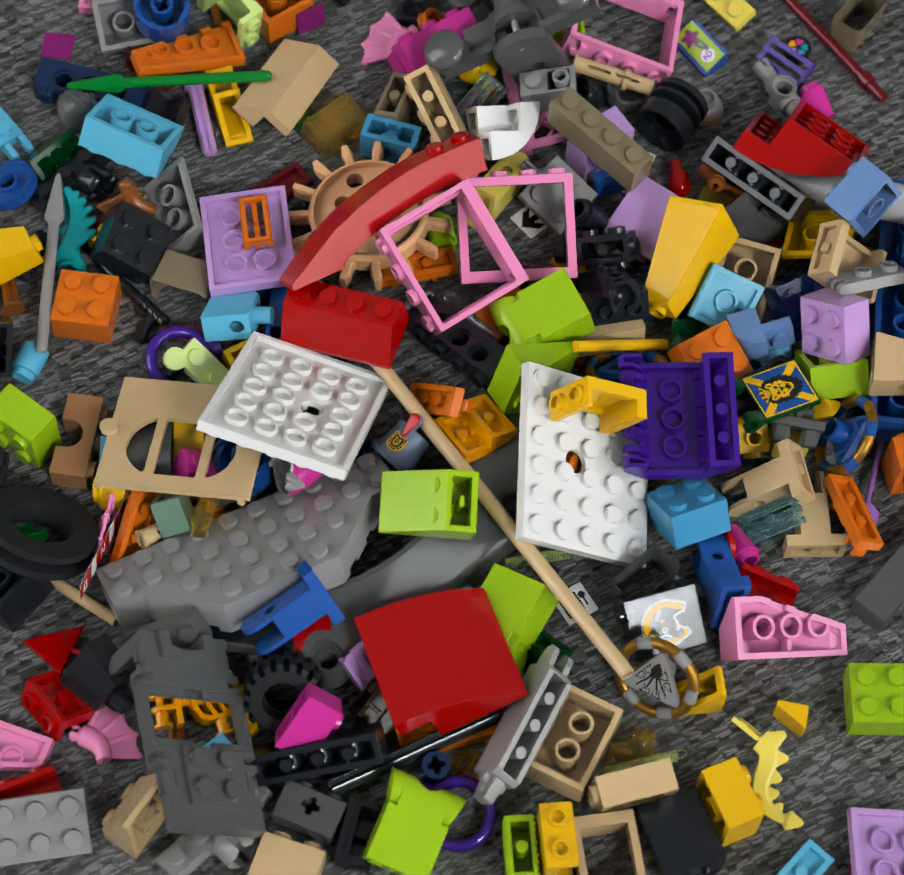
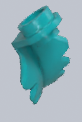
(74, 232)

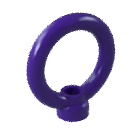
(172, 332)
(490, 814)

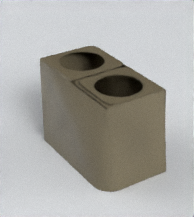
(845, 35)
(181, 272)

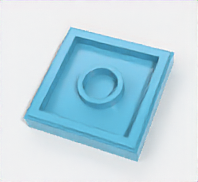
(723, 294)

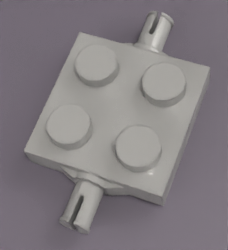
(547, 199)

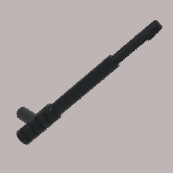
(145, 307)

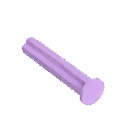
(202, 119)

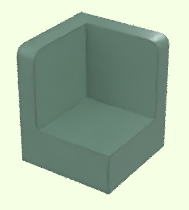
(172, 514)

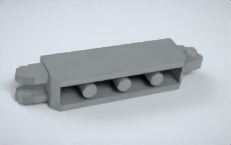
(523, 727)

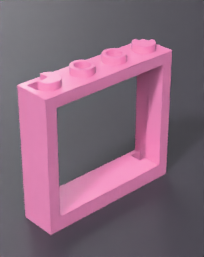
(622, 59)
(525, 177)
(488, 232)

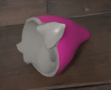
(291, 478)

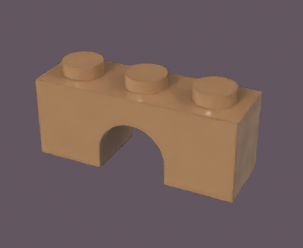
(76, 464)

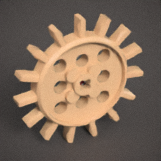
(336, 188)

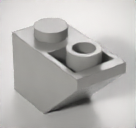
(546, 84)

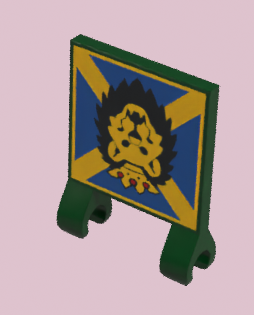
(776, 394)

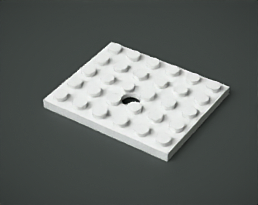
(271, 387)
(581, 513)

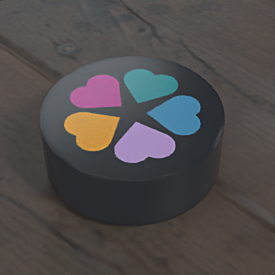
(800, 45)

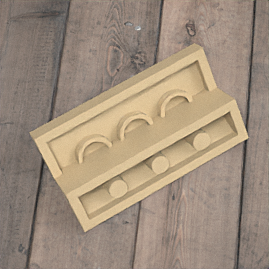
(297, 77)

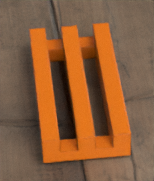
(258, 240)

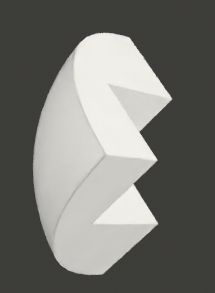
(503, 127)

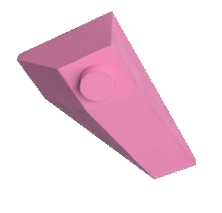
(769, 630)

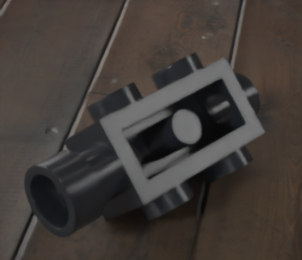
(607, 250)

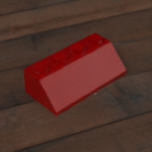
(344, 323)

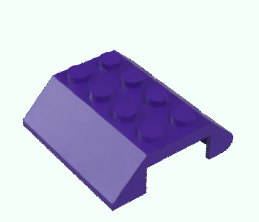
(688, 421)

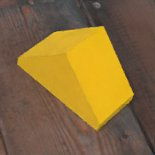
(711, 694)

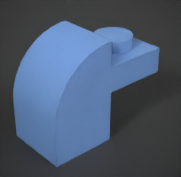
(759, 338)

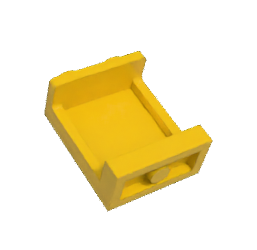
(613, 402)
(556, 839)

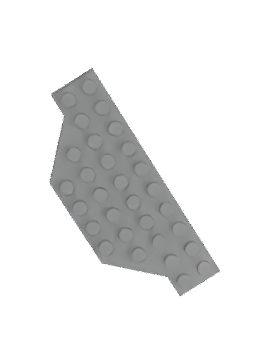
(250, 553)

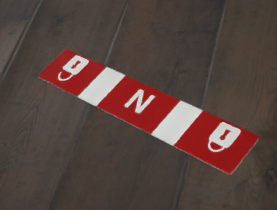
(108, 537)

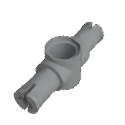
(779, 87)

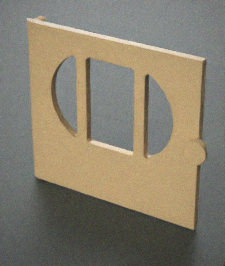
(163, 402)

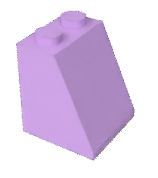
(643, 212)

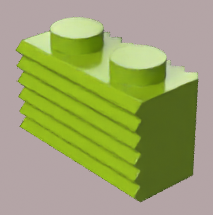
(520, 845)

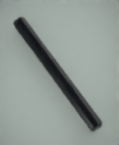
(409, 753)

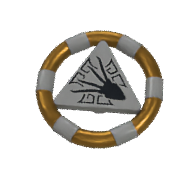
(657, 679)

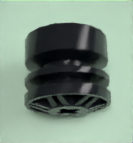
(671, 114)

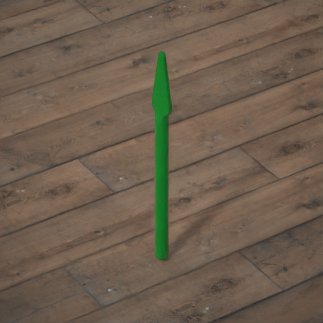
(117, 83)

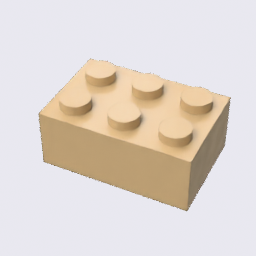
(575, 744)

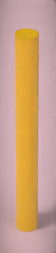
(619, 345)

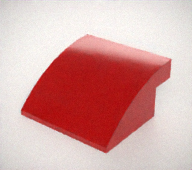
(803, 145)
(440, 659)

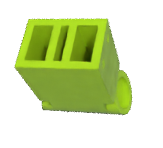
(544, 312)
(520, 607)
(411, 826)

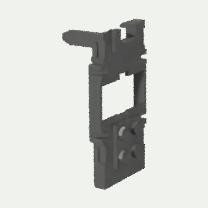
(198, 786)

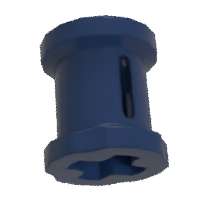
(438, 760)

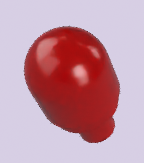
(678, 179)

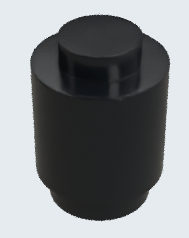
(589, 215)

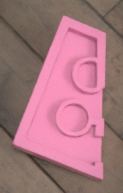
(22, 748)

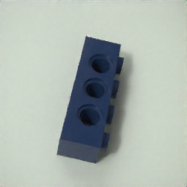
(54, 75)

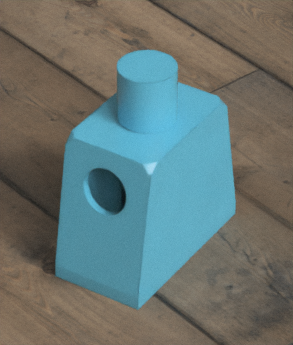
(234, 316)

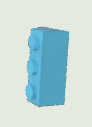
(130, 135)

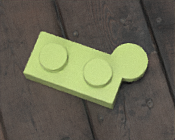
(197, 363)

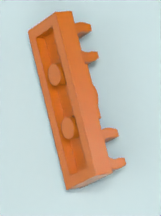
(425, 267)
(441, 399)
(852, 514)
(135, 517)

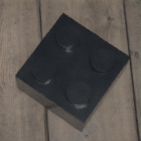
(130, 242)

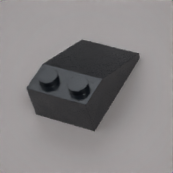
(20, 597)

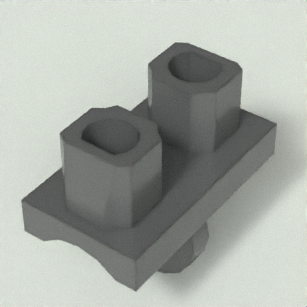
(809, 429)

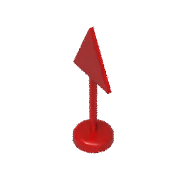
(56, 647)

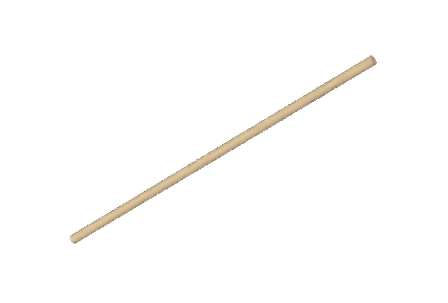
(508, 525)

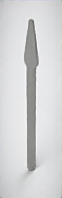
(54, 216)

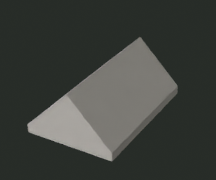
(117, 25)
(177, 208)

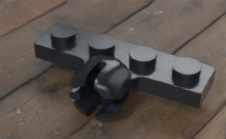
(82, 173)

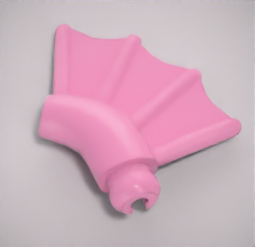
(382, 38)
(105, 523)
(107, 737)

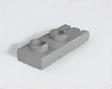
(867, 278)

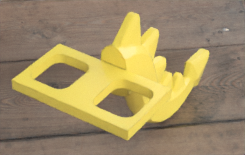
(767, 774)

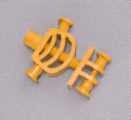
(213, 714)

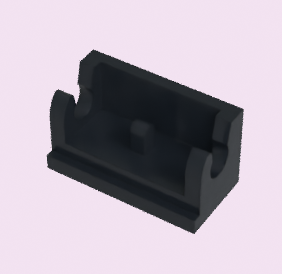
(355, 833)

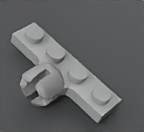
(192, 849)

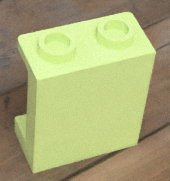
(243, 13)

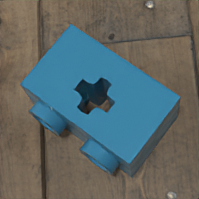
(394, 137)

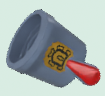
(402, 444)

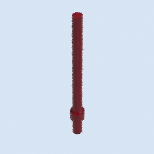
(864, 78)

